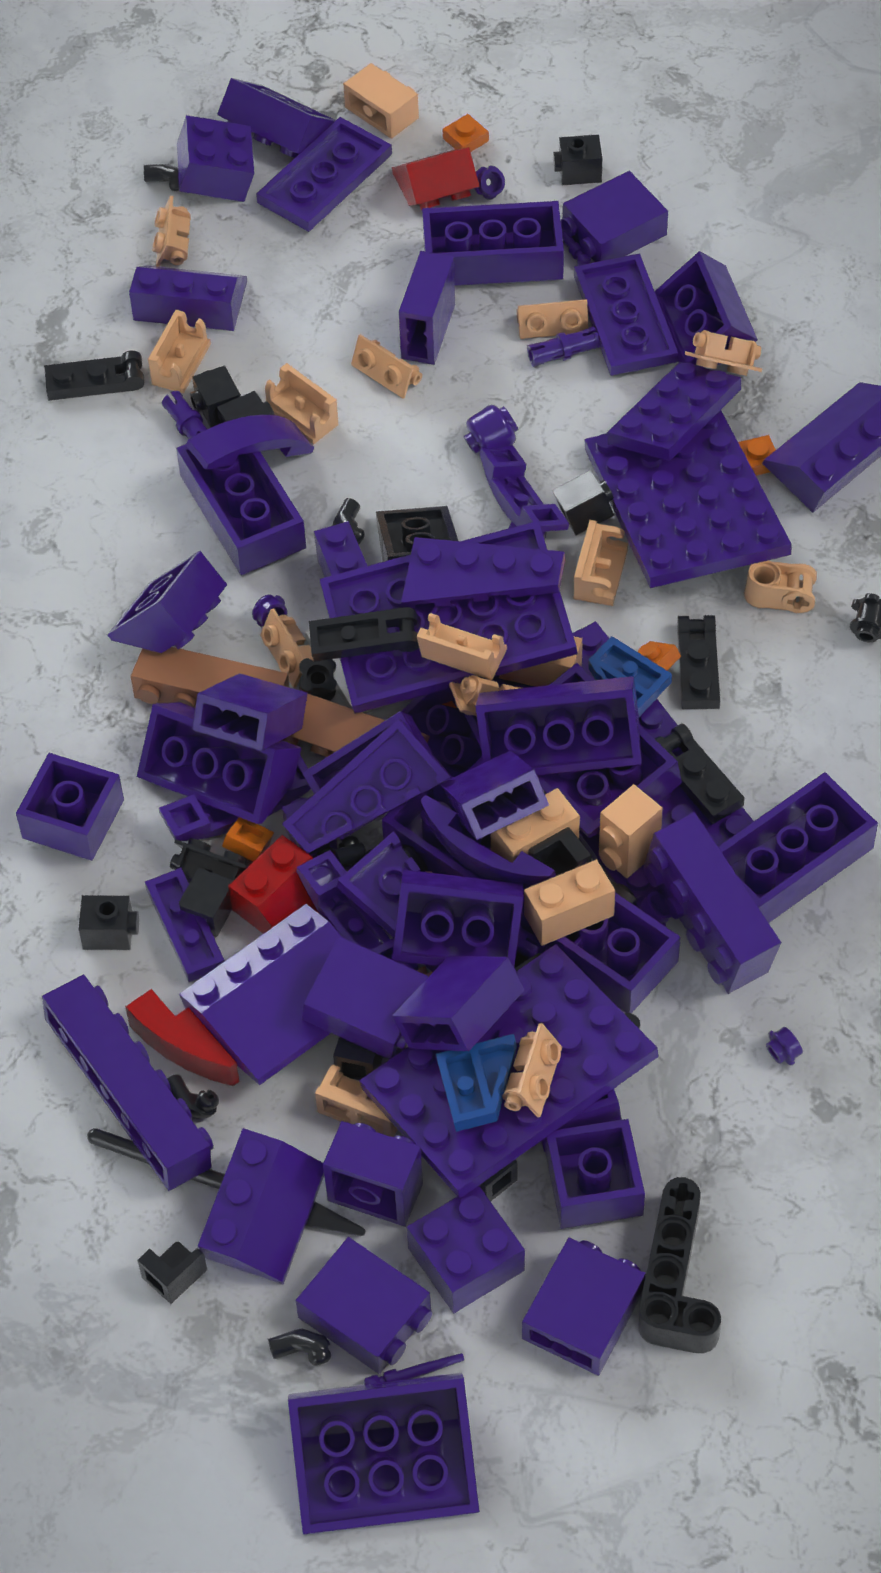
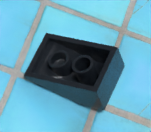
(401, 526)

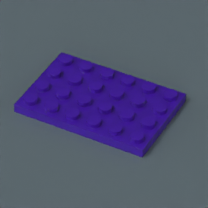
(693, 511)
(531, 626)
(596, 1056)

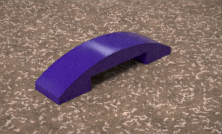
(249, 434)
(514, 494)
(197, 820)
(478, 858)
(320, 881)

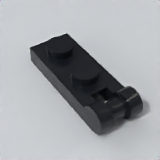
(94, 376)
(363, 634)
(698, 663)
(701, 776)

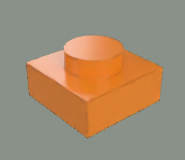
(465, 133)
(756, 451)
(660, 653)
(247, 839)

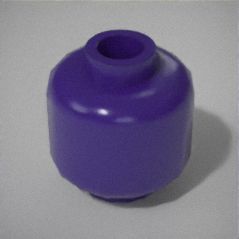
(490, 429)

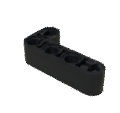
(674, 1262)

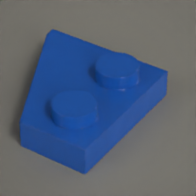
(619, 660)
(477, 1080)

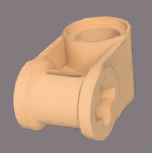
(778, 584)

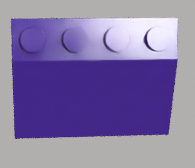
(597, 788)
(260, 993)
(383, 1453)

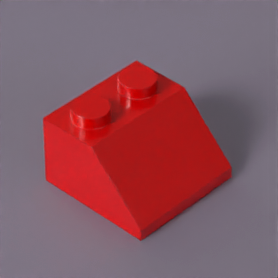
(437, 177)
(271, 886)

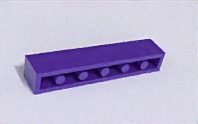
(128, 1082)

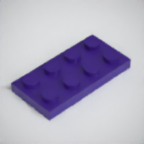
(324, 174)
(625, 314)
(674, 411)

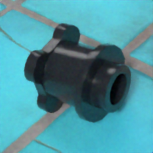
(868, 618)
(318, 678)

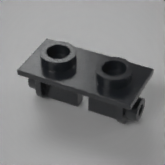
(198, 855)

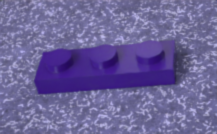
(187, 932)

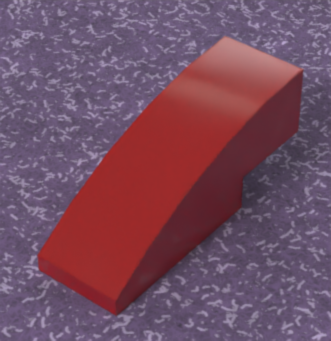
(181, 1039)

